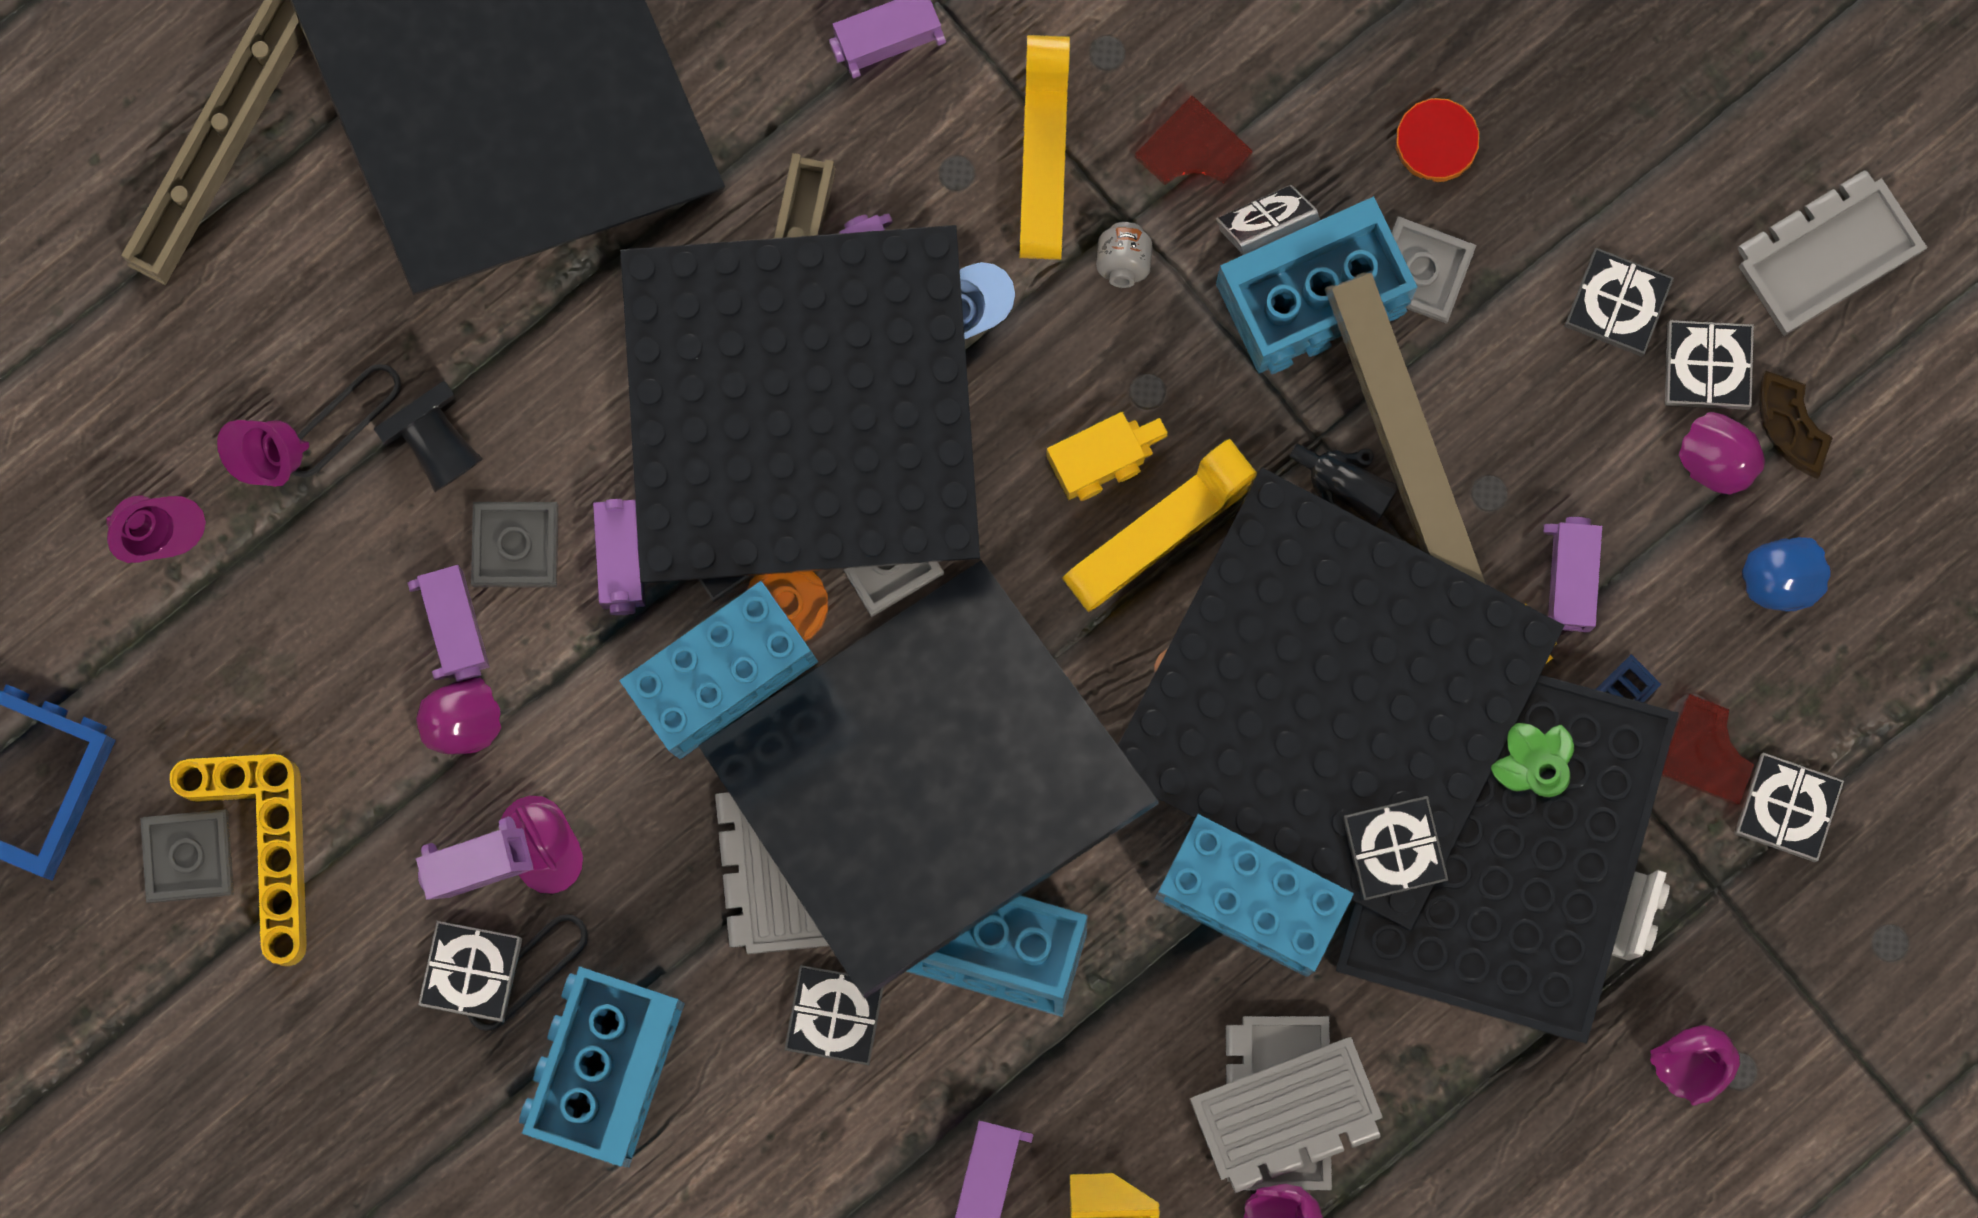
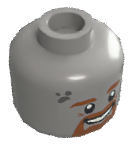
(1124, 254)

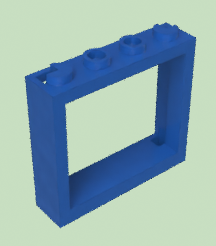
(79, 791)

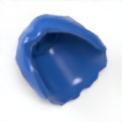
(1786, 574)

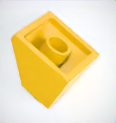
(1108, 1197)

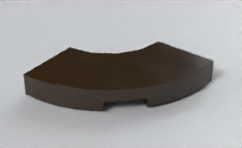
(1789, 424)

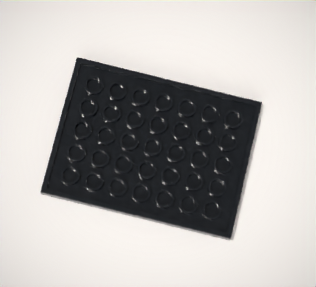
(1533, 877)

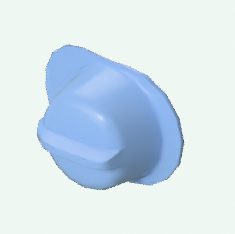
(986, 297)

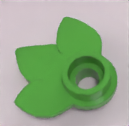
(1531, 755)

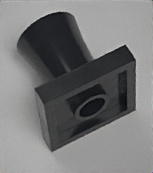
(432, 437)

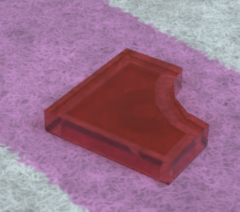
(1193, 143)
(1703, 752)

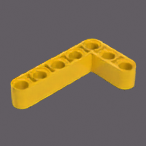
(1044, 147)
(1219, 483)
(268, 839)

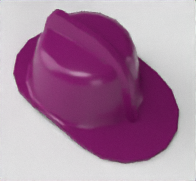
(260, 451)
(154, 528)
(550, 842)

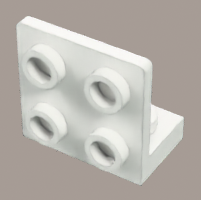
(1636, 926)

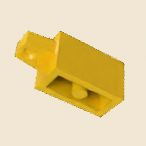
(1103, 453)

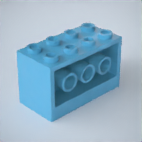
(1307, 261)
(718, 671)
(1254, 896)
(1016, 955)
(632, 1068)

